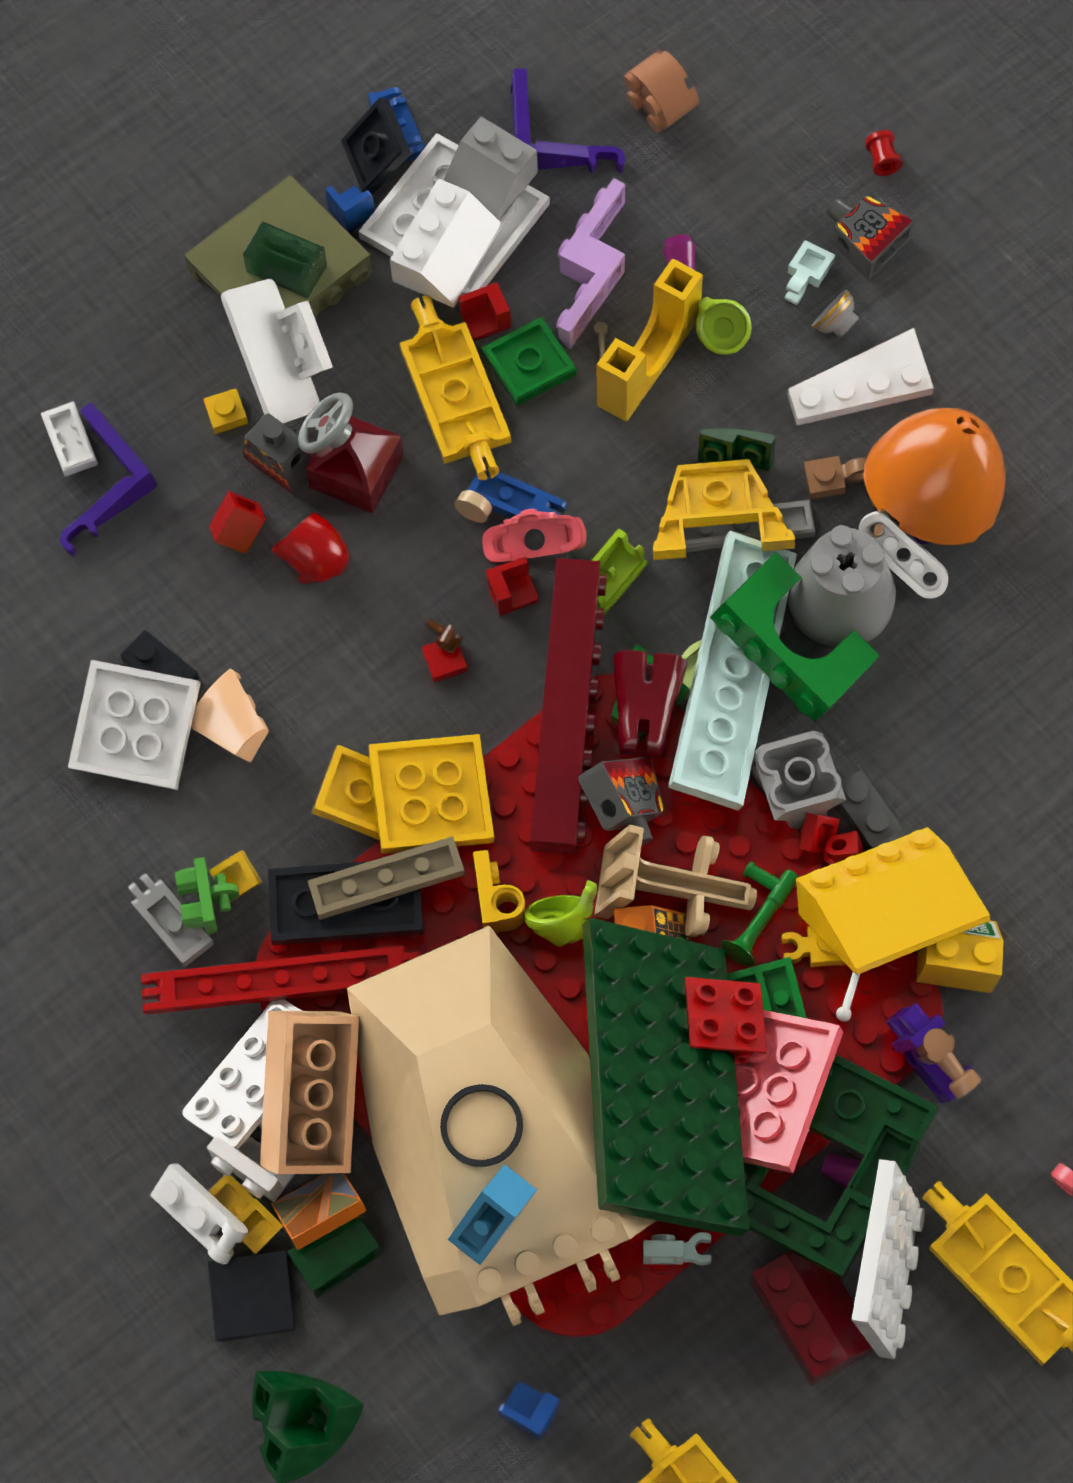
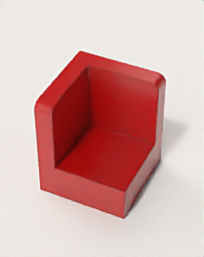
(485, 311)
(237, 522)
(511, 586)

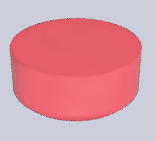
(1063, 1178)

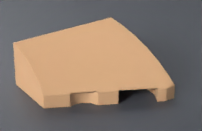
(230, 717)

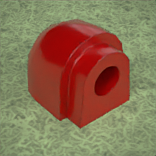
(842, 847)

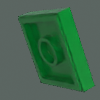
(529, 361)

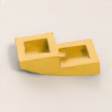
(248, 1210)

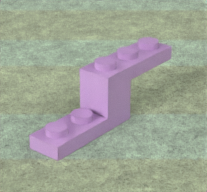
(591, 263)

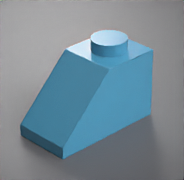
(492, 1214)

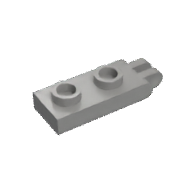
(163, 915)

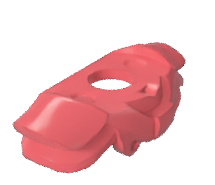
(507, 540)

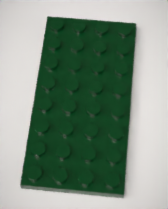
(660, 1108)

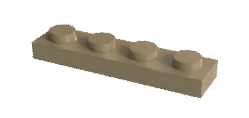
(386, 877)

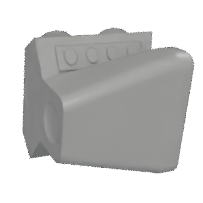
(798, 777)

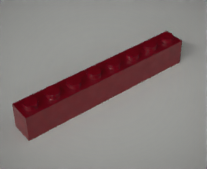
(566, 706)

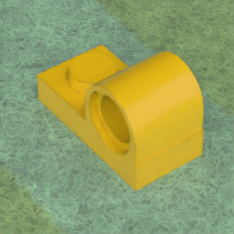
(493, 896)

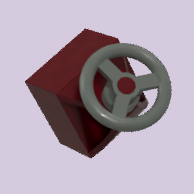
(350, 455)

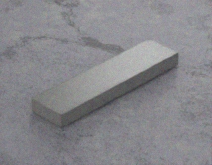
(796, 516)

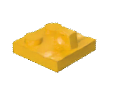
(348, 793)

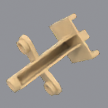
(625, 872)

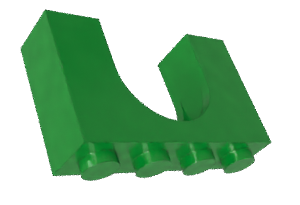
(749, 623)

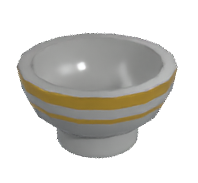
(837, 316)

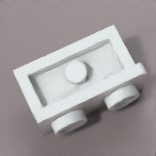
(246, 1166)

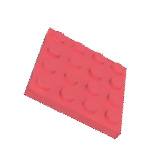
(783, 1088)

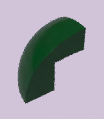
(301, 1421)

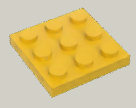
(430, 792)

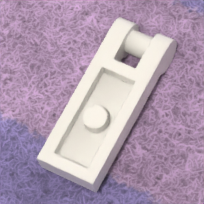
(199, 1212)

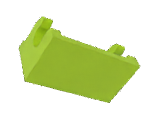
(622, 566)

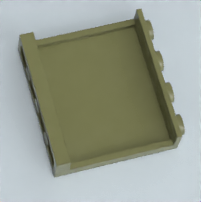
(292, 209)

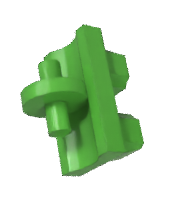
(197, 880)

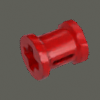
(883, 153)

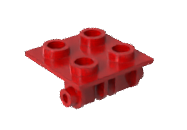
(726, 1016)

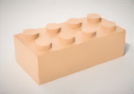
(309, 1092)

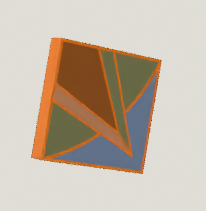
(318, 1208)

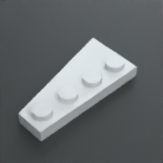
(867, 381)

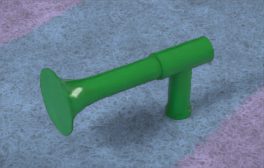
(741, 948)

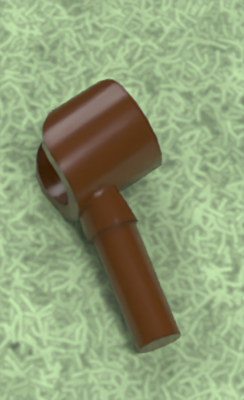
(447, 638)

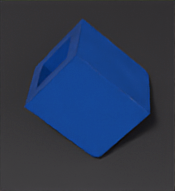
(350, 207)
(529, 1409)

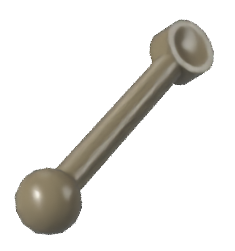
(601, 331)

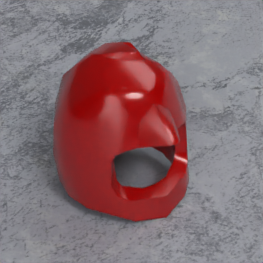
(314, 550)

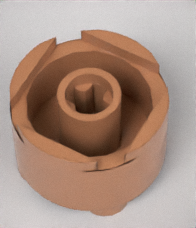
(660, 90)

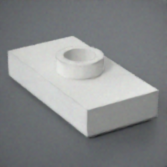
(69, 439)

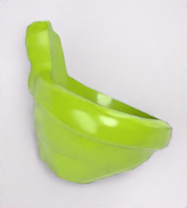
(722, 325)
(561, 916)

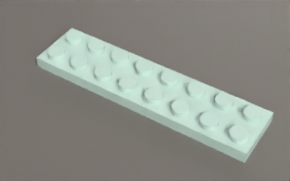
(725, 692)

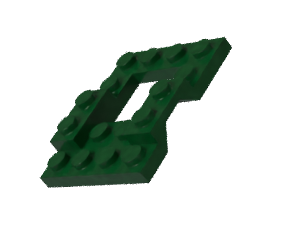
(871, 1122)

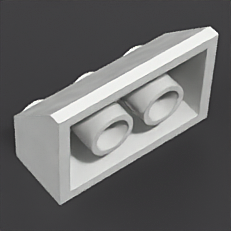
(444, 244)

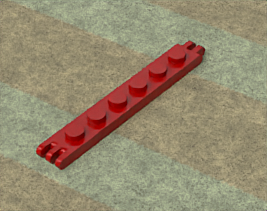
(267, 979)

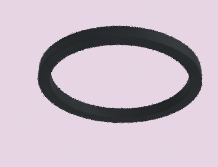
(477, 1088)

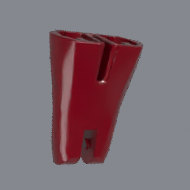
(646, 698)

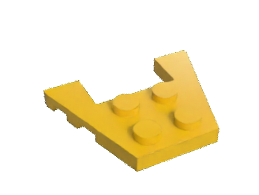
(718, 496)

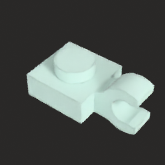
(807, 267)
(667, 1250)

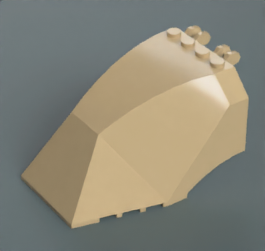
(464, 1022)

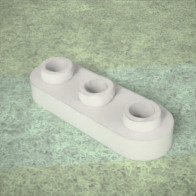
(916, 565)

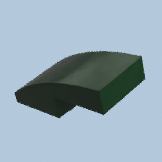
(737, 444)

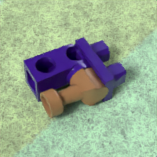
(931, 1053)

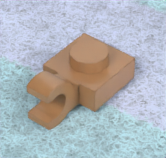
(828, 477)

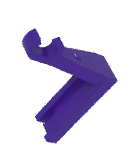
(552, 153)
(120, 496)

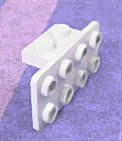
(278, 348)
(234, 1094)

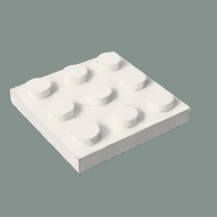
(134, 724)

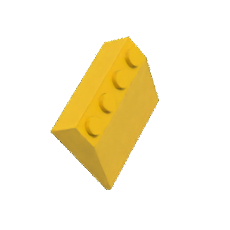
(890, 900)

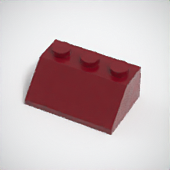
(810, 1314)

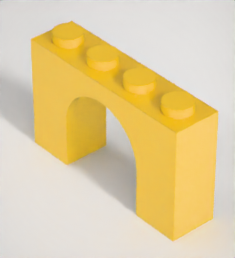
(629, 371)

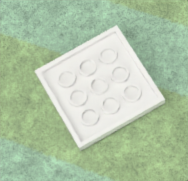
(401, 205)
(887, 1261)

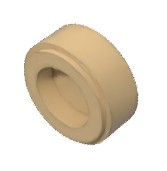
(473, 506)

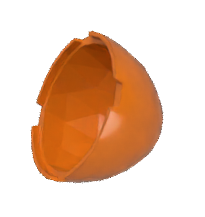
(938, 475)

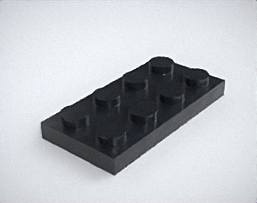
(296, 919)

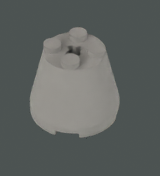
(842, 588)

